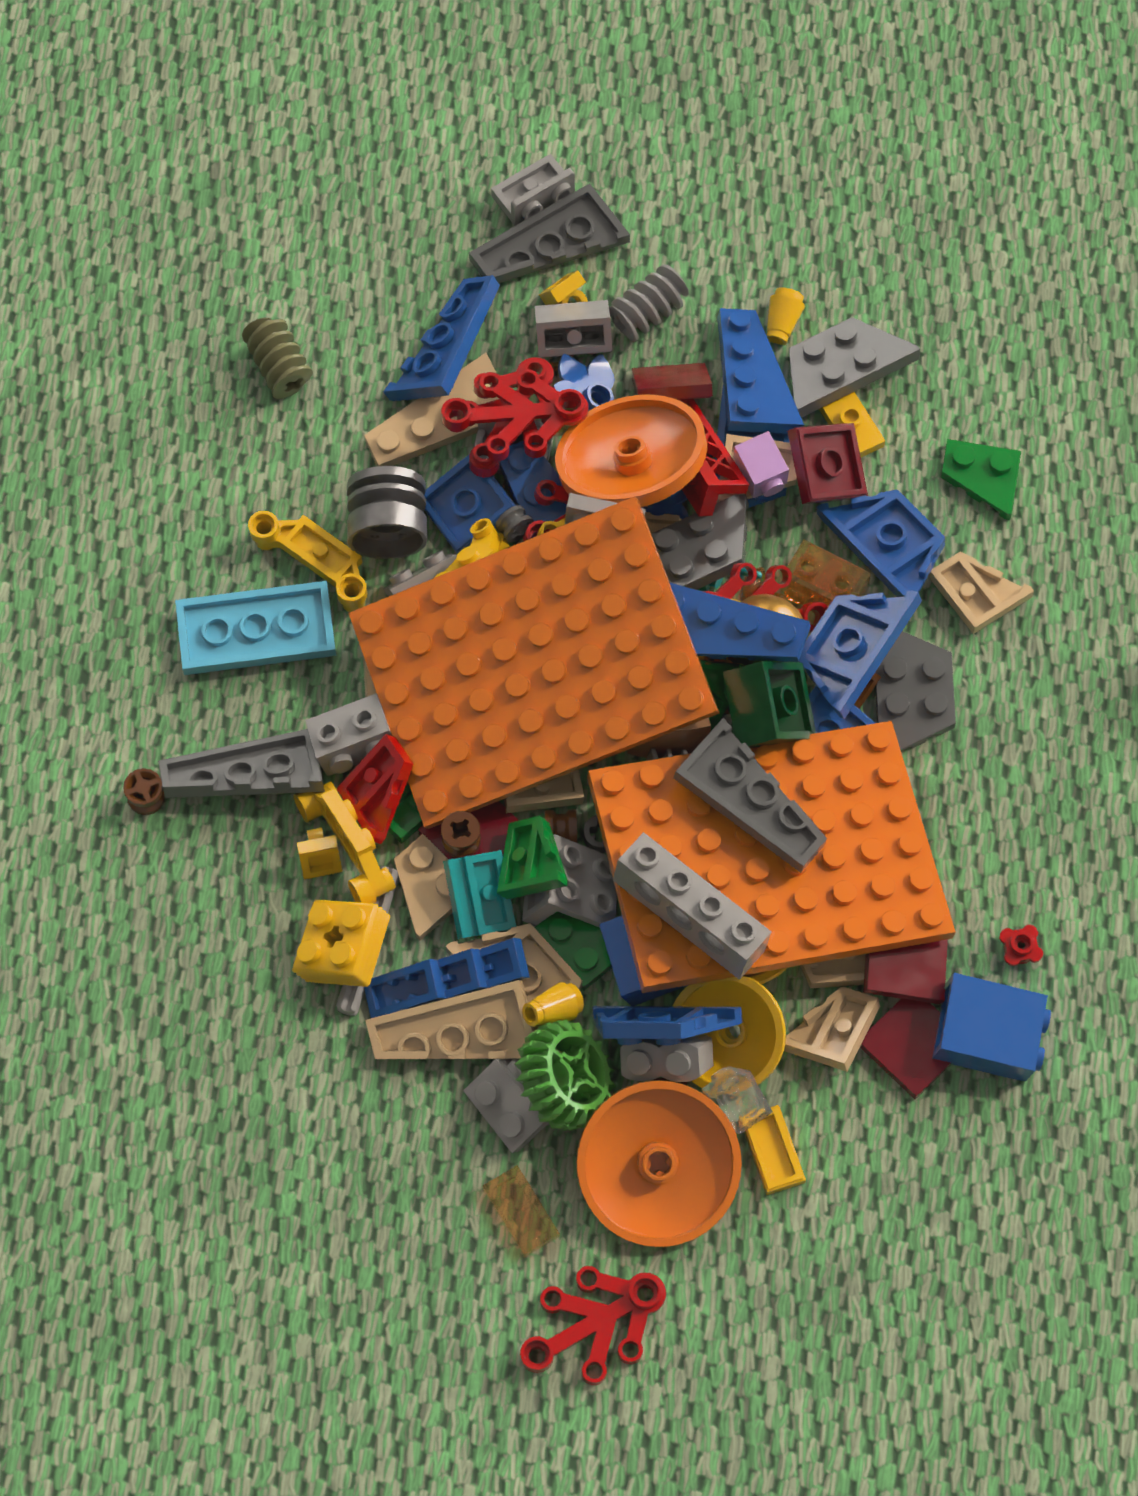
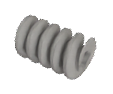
(647, 300)

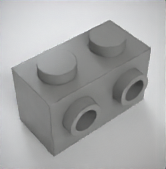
(573, 328)
(347, 734)

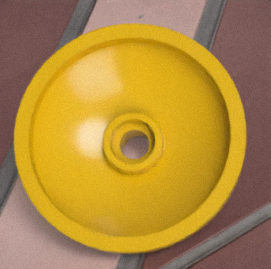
(761, 1030)

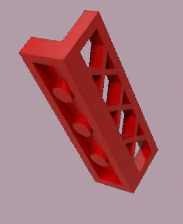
(705, 486)

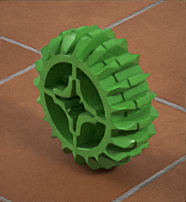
(556, 1077)

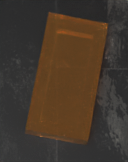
(521, 1211)

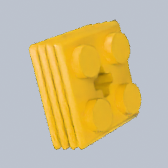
(341, 943)

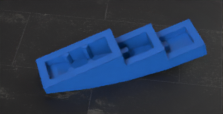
(447, 977)

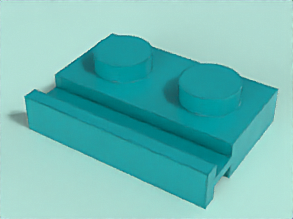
(474, 895)

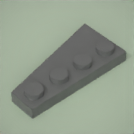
(554, 236)
(249, 768)
(739, 788)

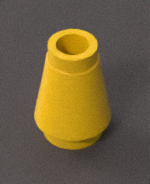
(783, 314)
(557, 1003)

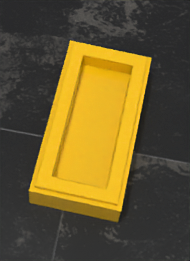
(774, 1153)

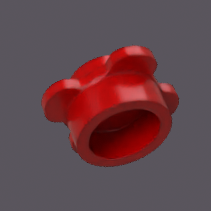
(1016, 955)

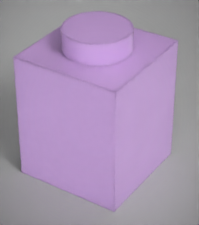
(761, 465)

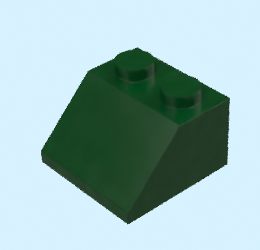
(769, 703)

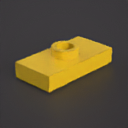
(851, 410)

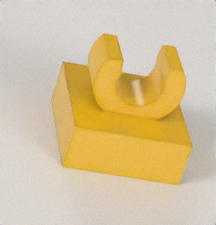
(564, 289)
(319, 854)

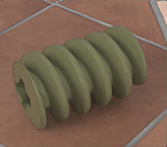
(277, 356)

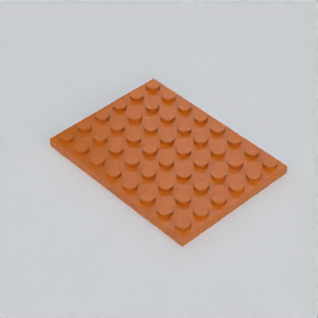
(533, 662)
(858, 896)

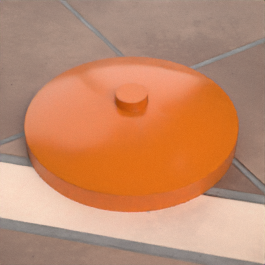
(632, 449)
(658, 1163)

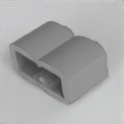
(673, 1062)

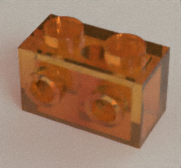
(822, 576)

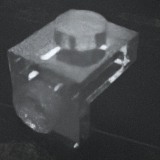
(738, 1097)

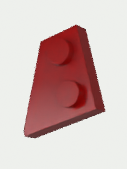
(378, 786)

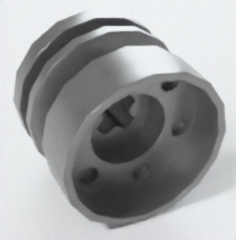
(386, 512)

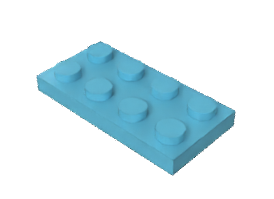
(255, 627)

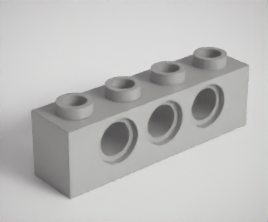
(691, 905)

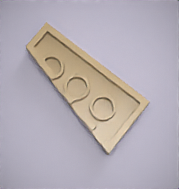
(420, 426)
(460, 1027)

